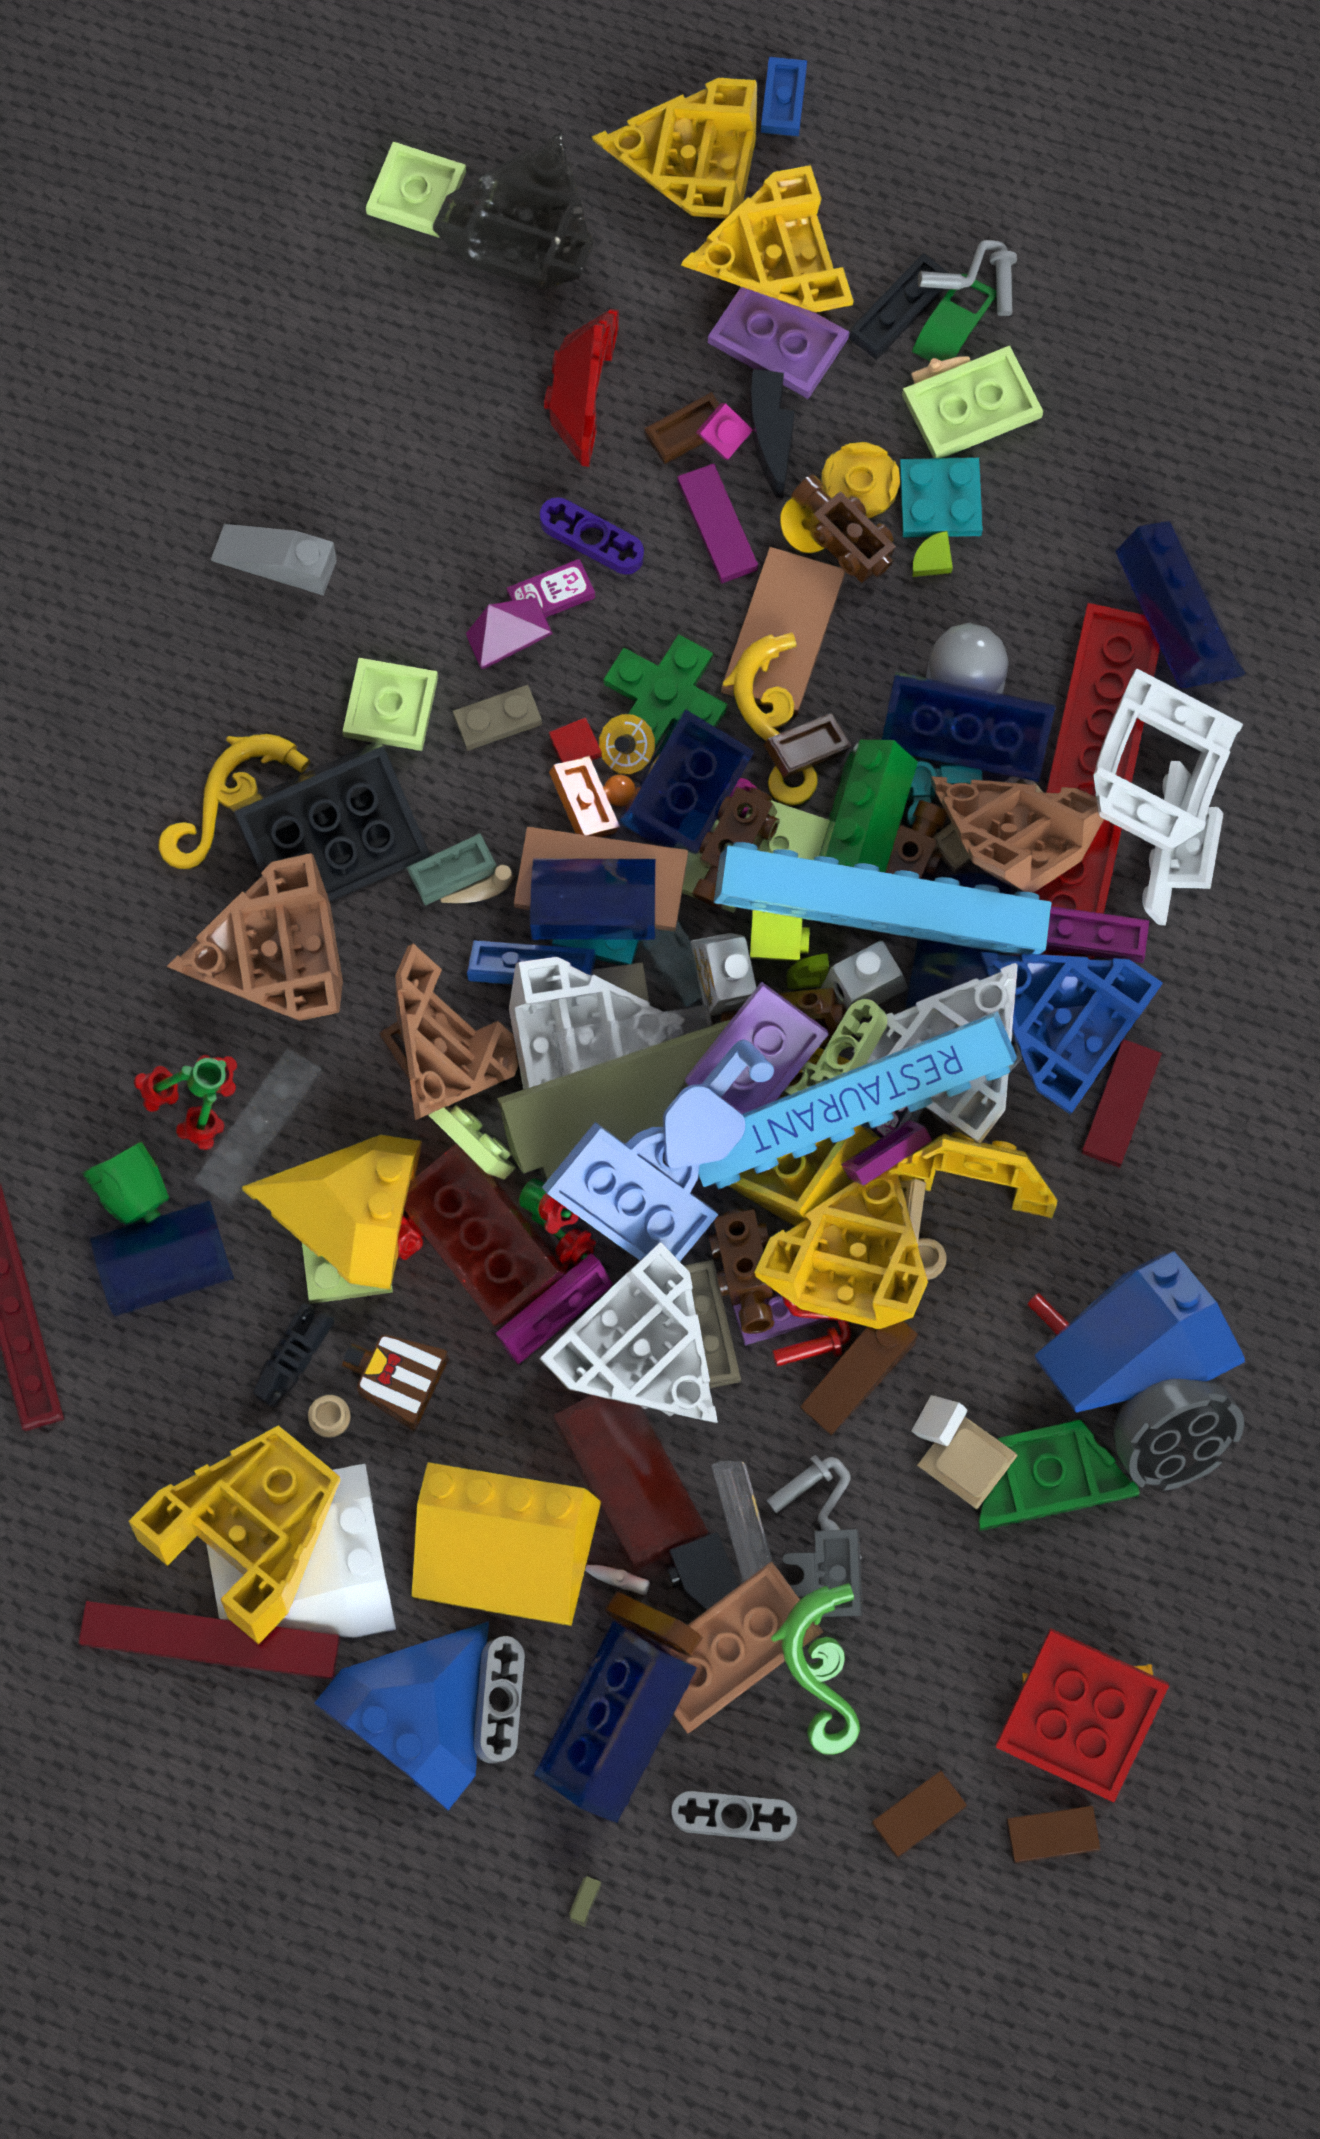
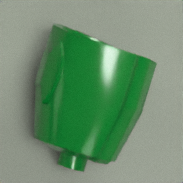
(129, 1185)

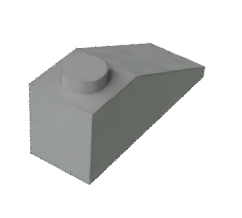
(278, 555)

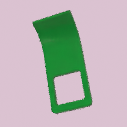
(950, 326)

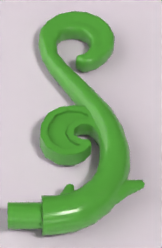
(831, 1662)

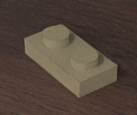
(497, 717)

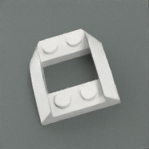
(1184, 720)

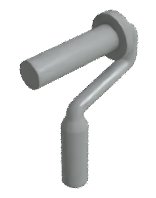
(1002, 259)
(808, 1479)

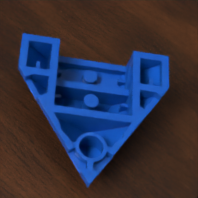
(1072, 1016)
(417, 1709)

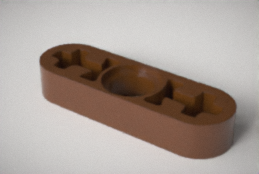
(653, 1624)

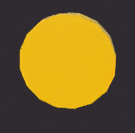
(874, 492)

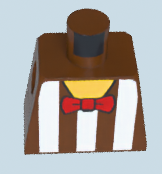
(398, 1376)

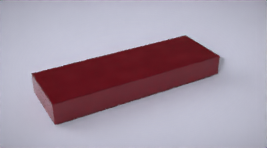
(1121, 1103)

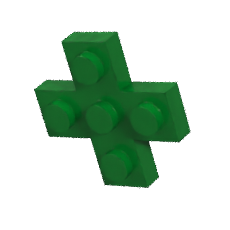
(666, 689)

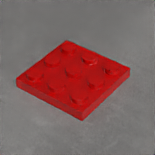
(1082, 1715)

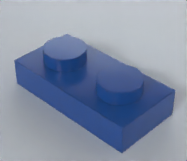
(784, 96)

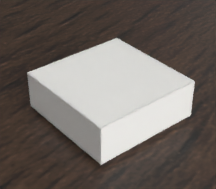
(939, 1420)

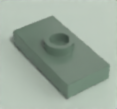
(452, 869)

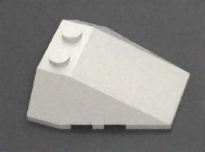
(345, 1578)

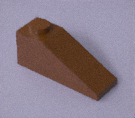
(858, 1374)

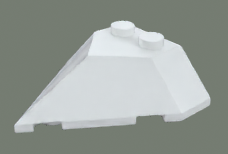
(554, 997)
(982, 1105)
(640, 1343)

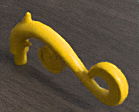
(764, 725)
(243, 748)

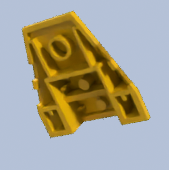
(982, 1161)

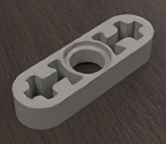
(506, 1732)
(765, 1829)

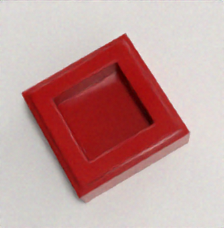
(575, 742)

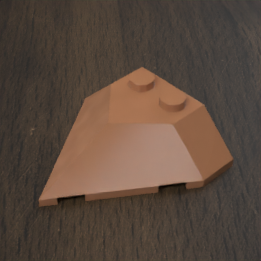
(1020, 832)
(274, 944)
(443, 1051)

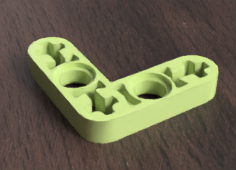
(850, 1024)

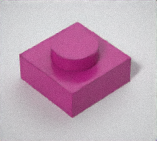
(724, 431)

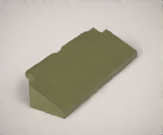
(617, 1094)

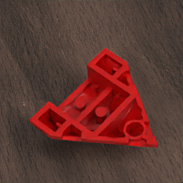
(576, 382)

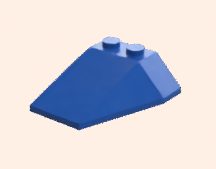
(1141, 1332)

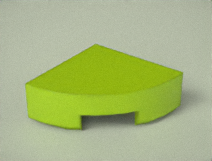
(933, 556)
(808, 972)

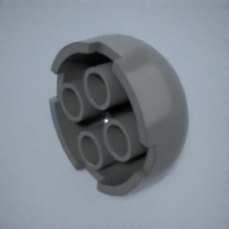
(1170, 1411)

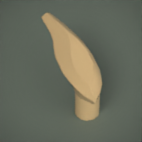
(482, 889)

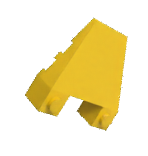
(257, 1513)

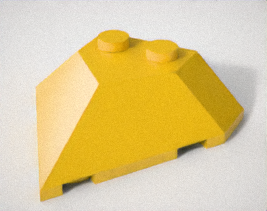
(694, 146)
(777, 246)
(347, 1205)
(851, 1257)

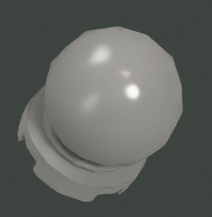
(970, 658)

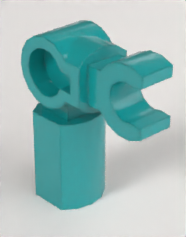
(922, 788)

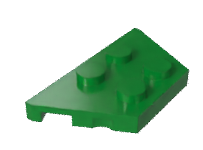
(1054, 1474)

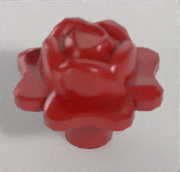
(409, 1238)

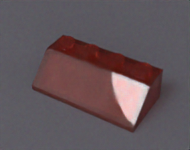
(481, 1235)
(630, 1477)

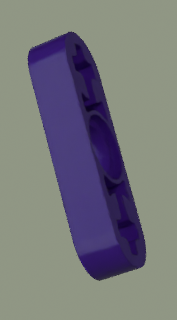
(621, 540)

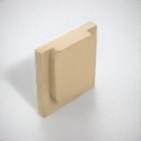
(969, 1463)

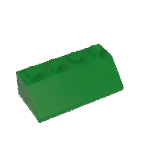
(869, 804)

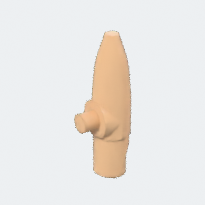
(937, 367)

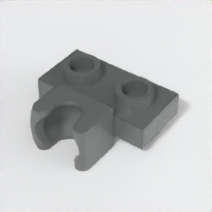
(831, 1565)

